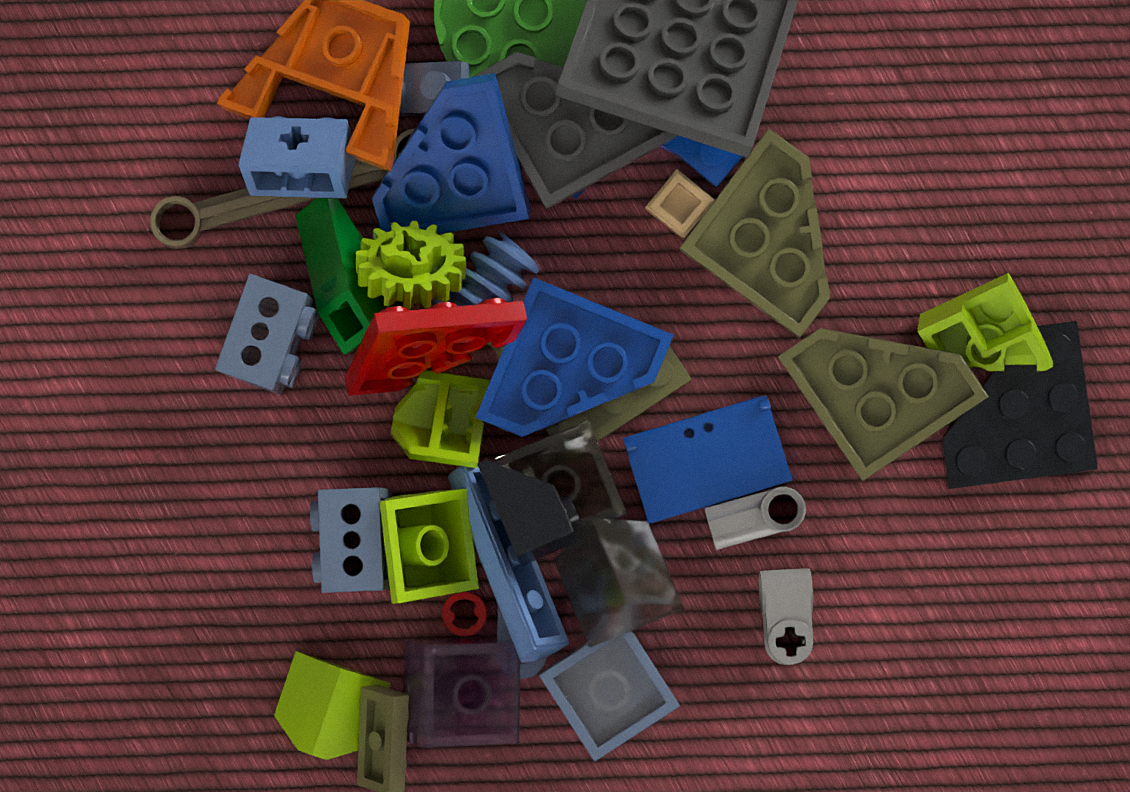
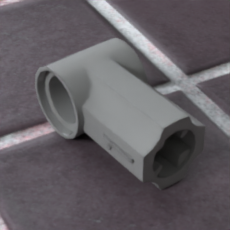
(749, 518)

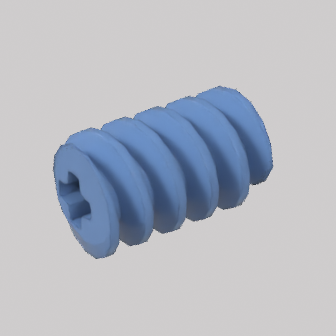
(493, 273)

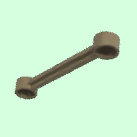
(240, 205)

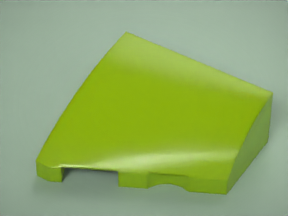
(987, 328)

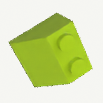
(428, 544)

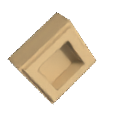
(680, 204)

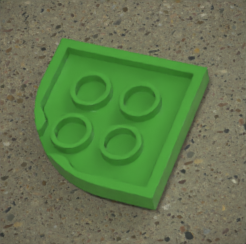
(494, 29)

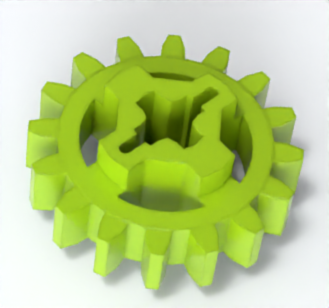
(410, 265)

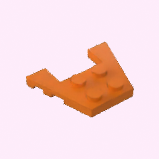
(344, 51)

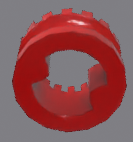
(449, 616)

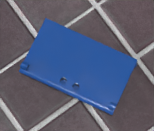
(695, 467)

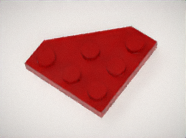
(443, 336)

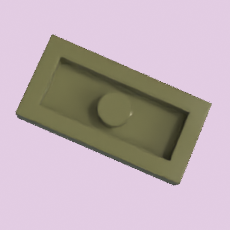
(382, 739)

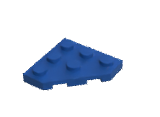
(456, 165)
(568, 361)

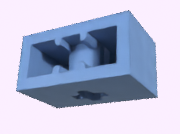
(297, 157)

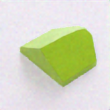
(439, 419)
(322, 706)

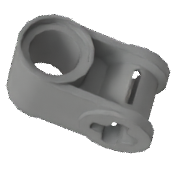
(786, 603)

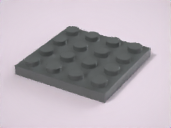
(680, 64)

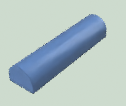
(517, 588)

